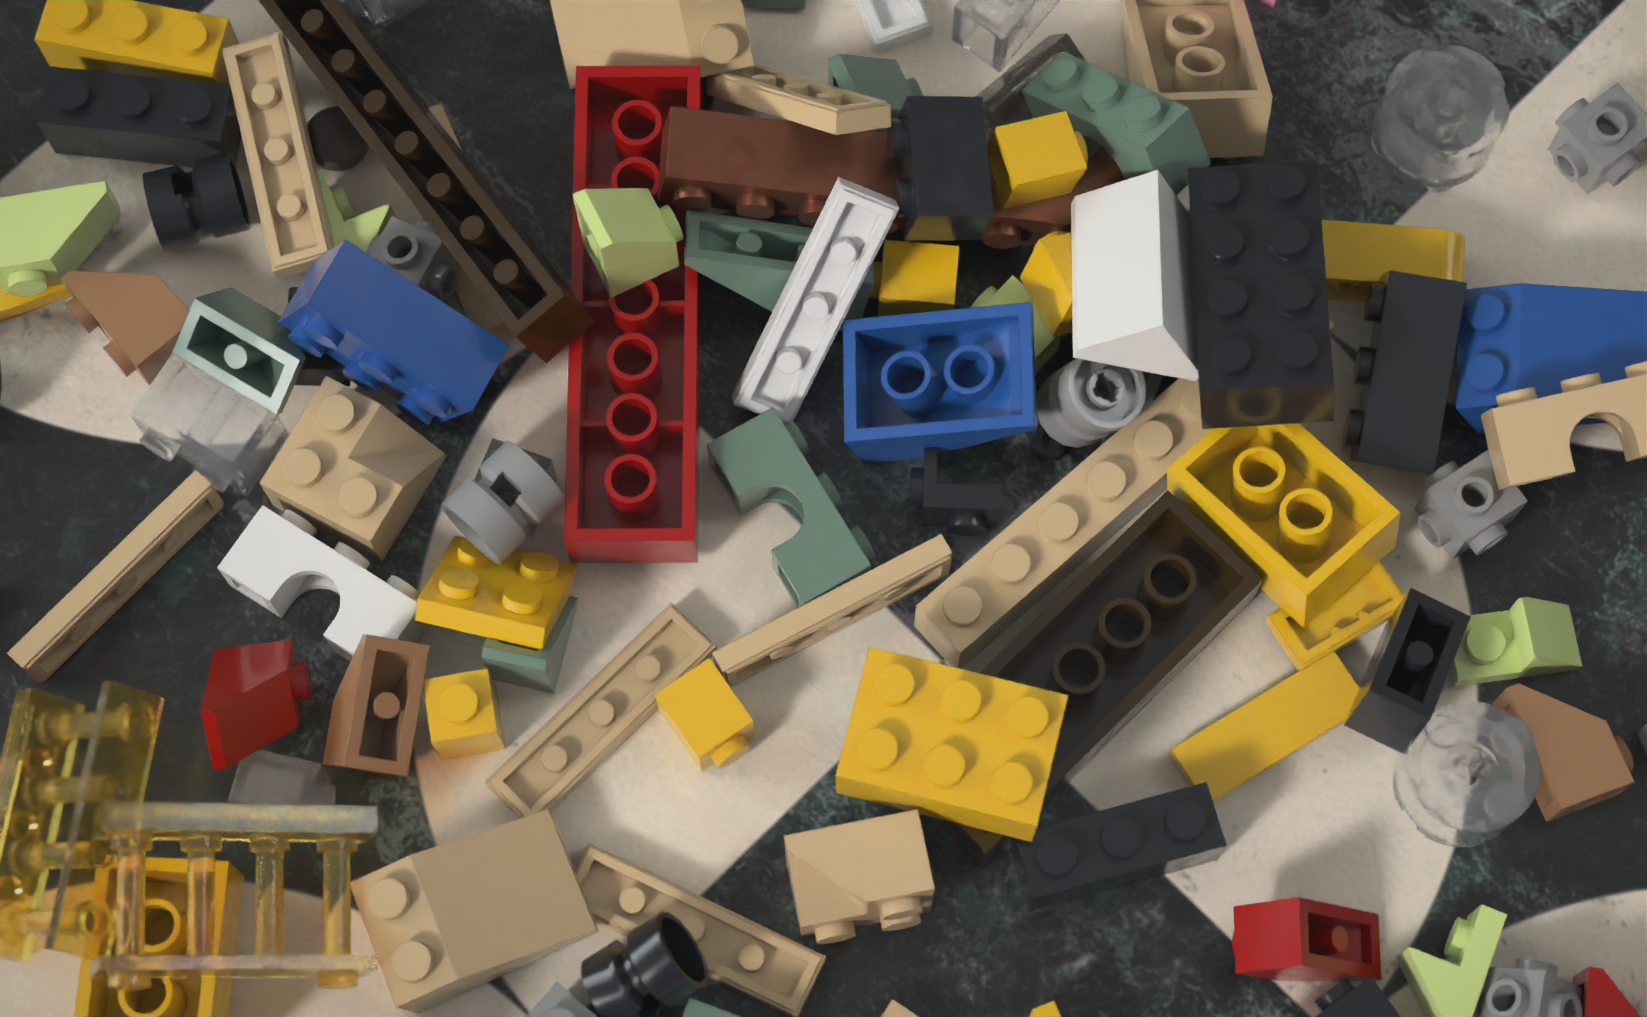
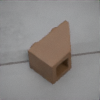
(133, 312)

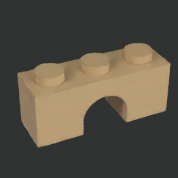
(1533, 434)

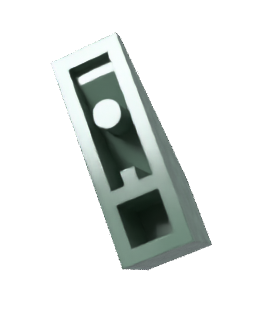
(753, 257)

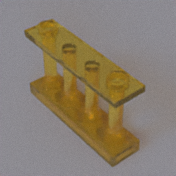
(32, 797)
(201, 833)

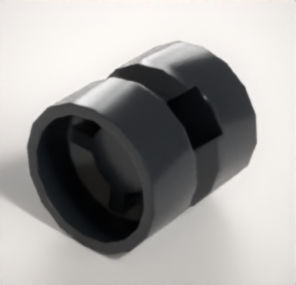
(196, 201)
(652, 970)

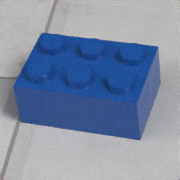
(392, 335)

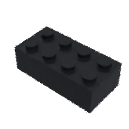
(1260, 295)

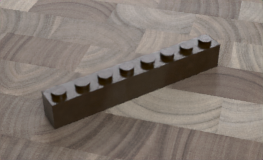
(434, 174)

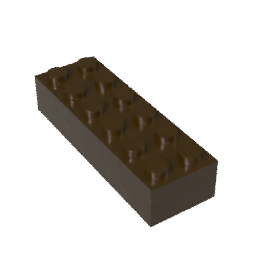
(1121, 637)

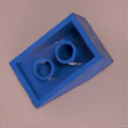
(1542, 336)
(938, 380)

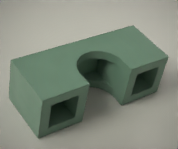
(1128, 120)
(768, 464)

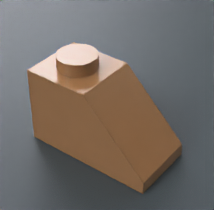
(377, 707)
(1575, 750)

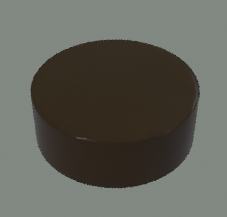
(335, 140)

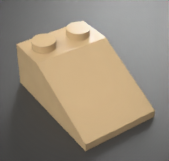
(652, 34)
(1206, 61)
(472, 910)

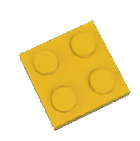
(496, 601)

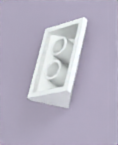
(1134, 278)

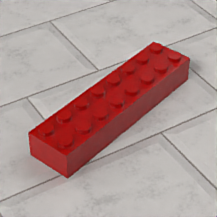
(639, 362)

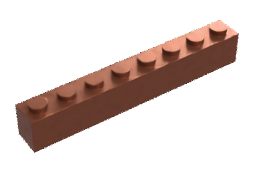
(791, 168)

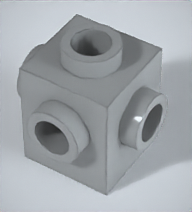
(1600, 139)
(417, 256)
(1466, 507)
(1529, 991)

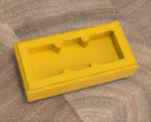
(1348, 618)

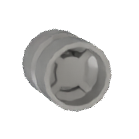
(1089, 401)
(487, 518)

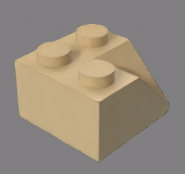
(352, 469)
(860, 876)

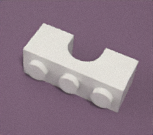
(282, 559)

